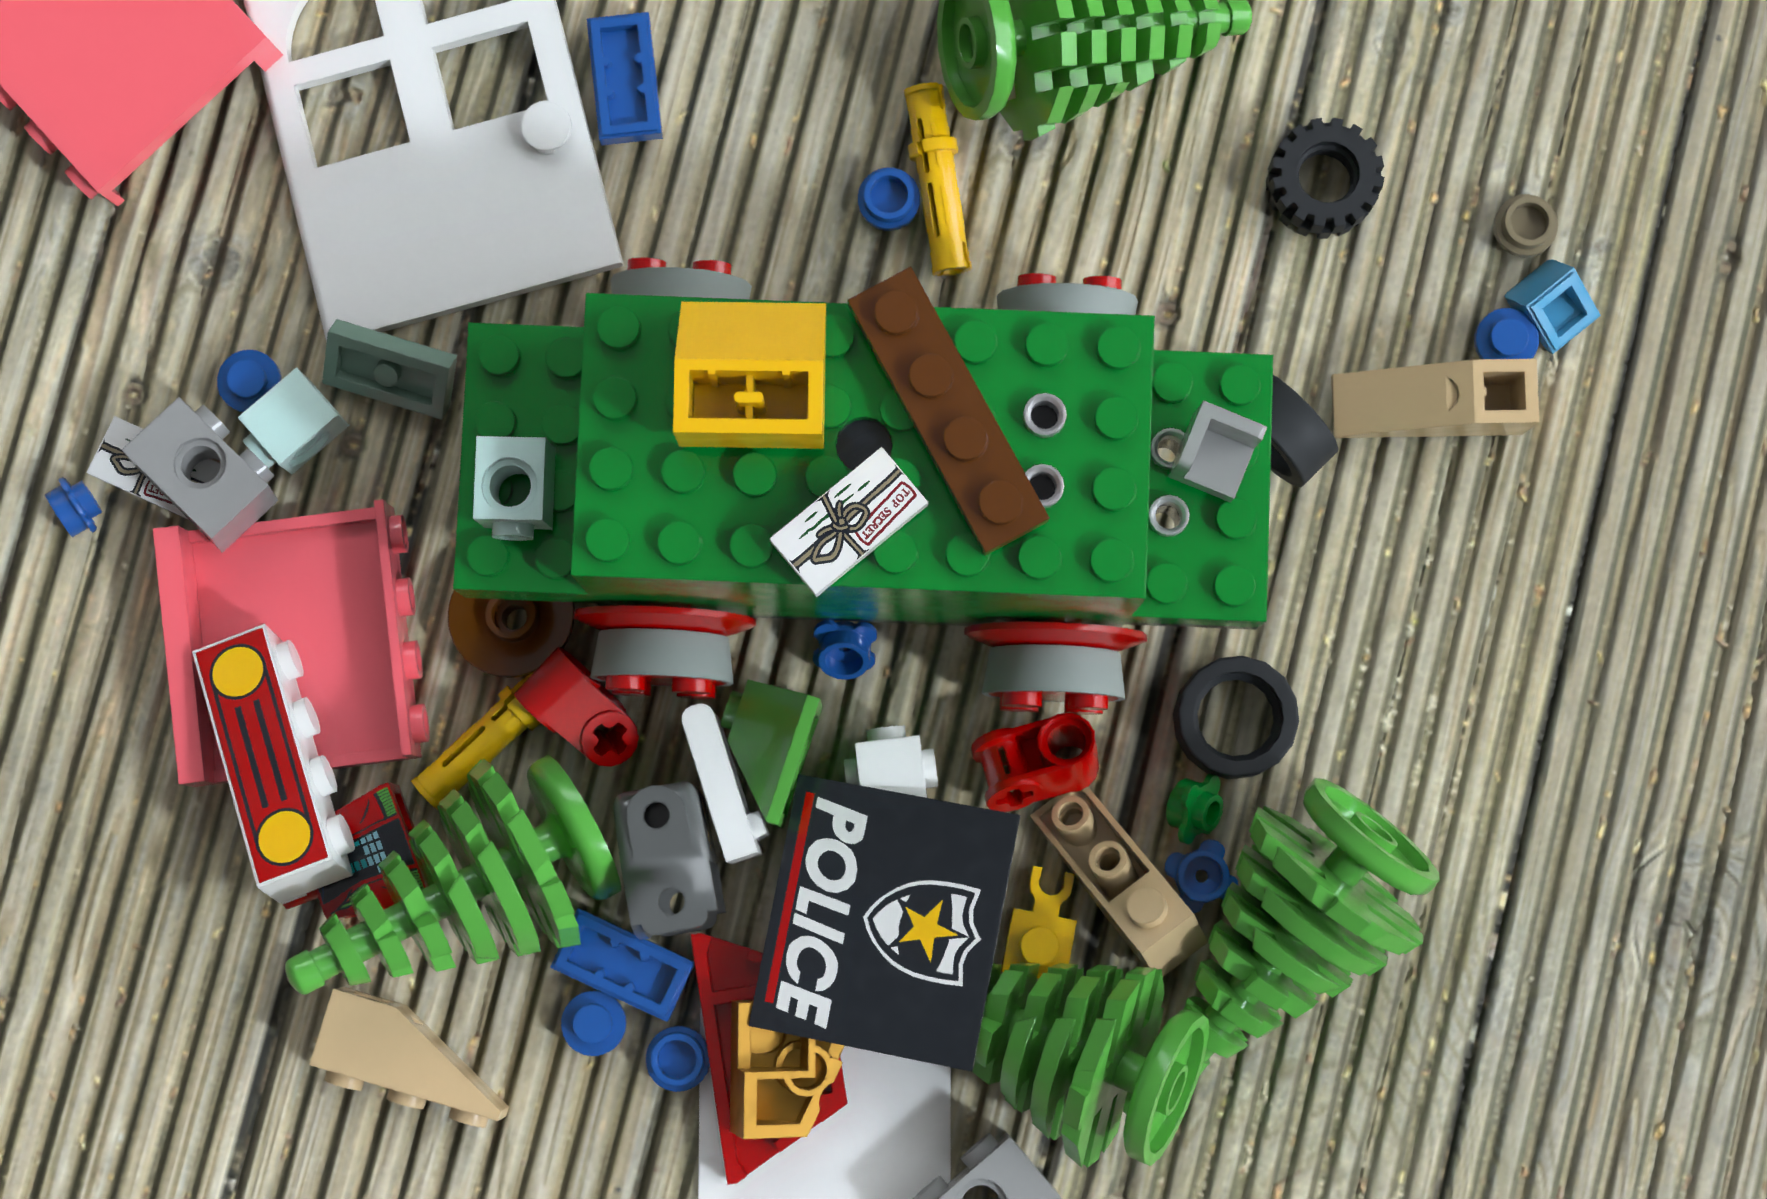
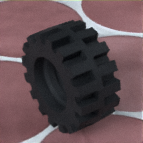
(1339, 143)

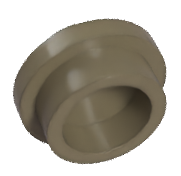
(1525, 225)

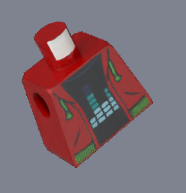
(378, 826)

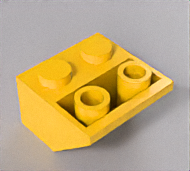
(750, 375)

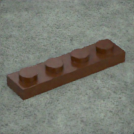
(948, 411)

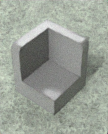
(1216, 451)

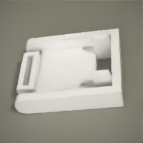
(735, 825)

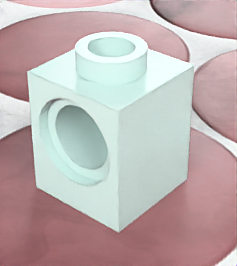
(291, 423)
(504, 457)

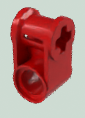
(574, 705)
(1032, 761)

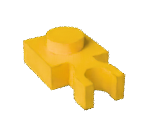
(1040, 934)

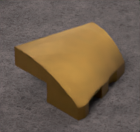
(776, 1078)

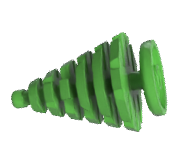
(1069, 52)
(493, 872)
(1307, 915)
(1089, 1051)

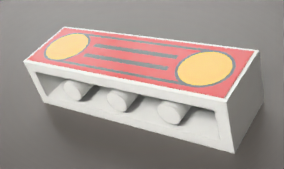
(273, 763)

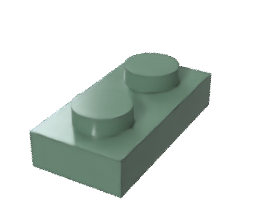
(389, 369)

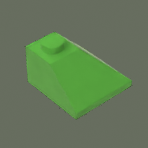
(771, 742)

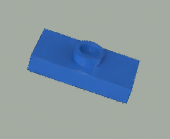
(624, 78)
(625, 966)

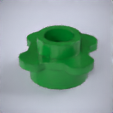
(1195, 807)

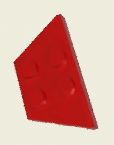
(723, 975)

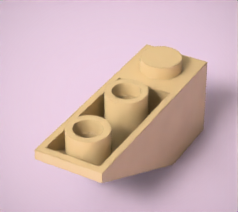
(1437, 400)
(1120, 880)
(393, 1048)

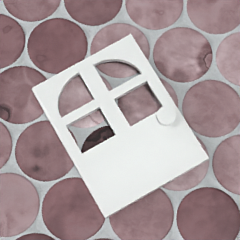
(454, 209)

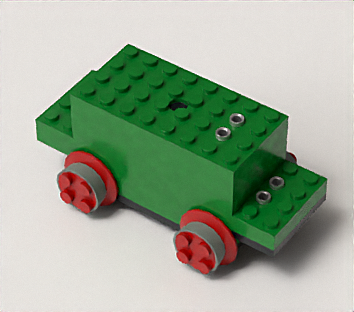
(683, 534)

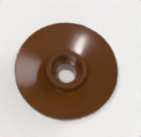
(487, 643)

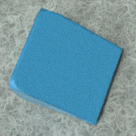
(1554, 302)

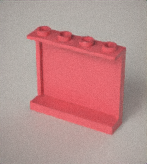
(119, 75)
(329, 590)

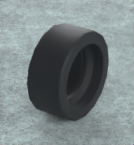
(1298, 437)
(1266, 680)

